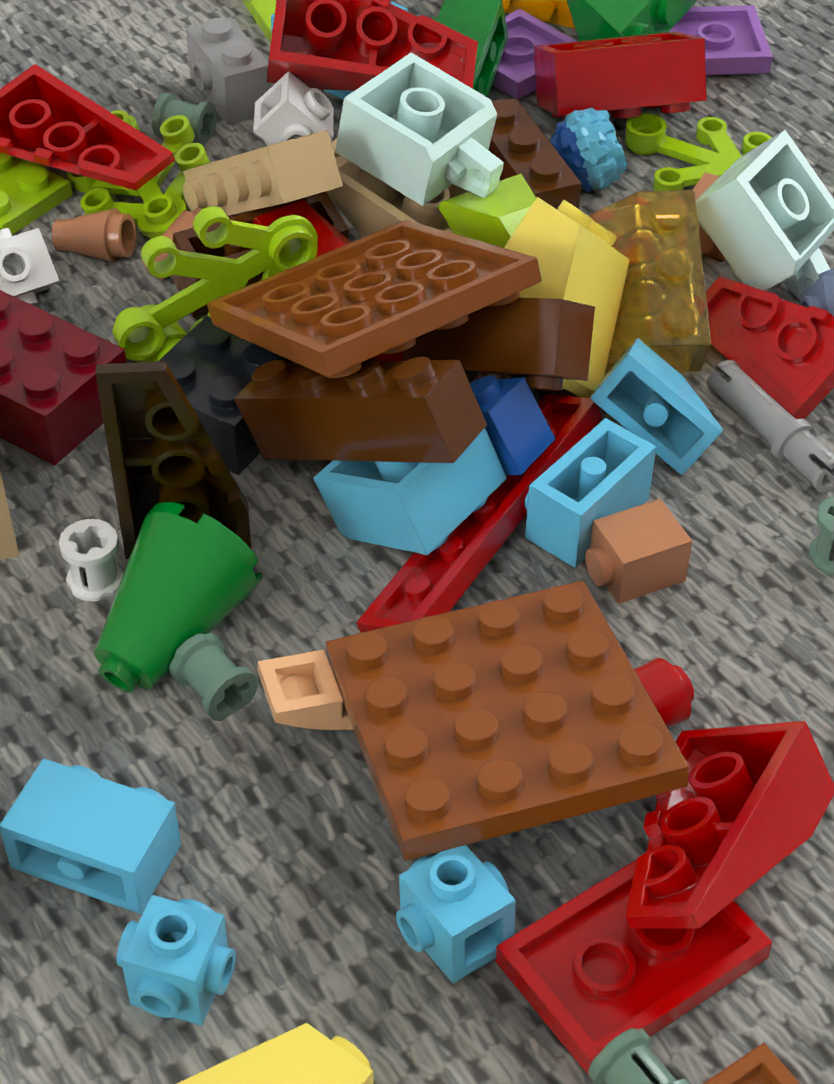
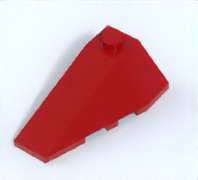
(68, 131)
(744, 811)

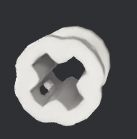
(81, 551)

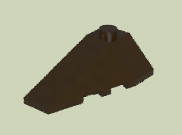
(163, 452)

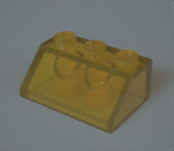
(664, 279)

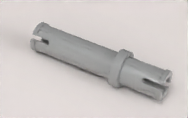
(790, 438)

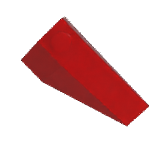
(356, 40)

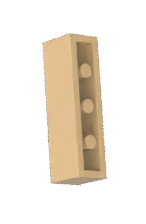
(265, 176)

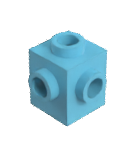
(455, 910)
(176, 959)

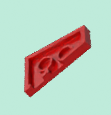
(774, 342)

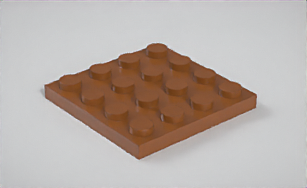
(373, 296)
(501, 719)

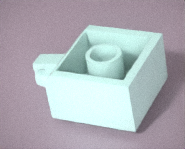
(420, 132)
(770, 217)

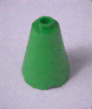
(174, 586)

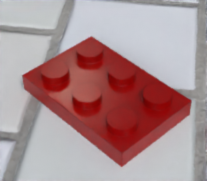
(600, 977)

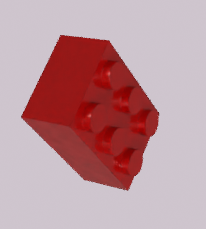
(621, 74)

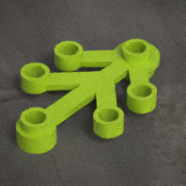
(648, 135)
(158, 208)
(217, 274)

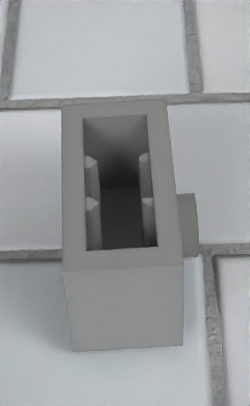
(227, 68)

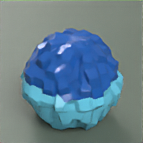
(590, 148)

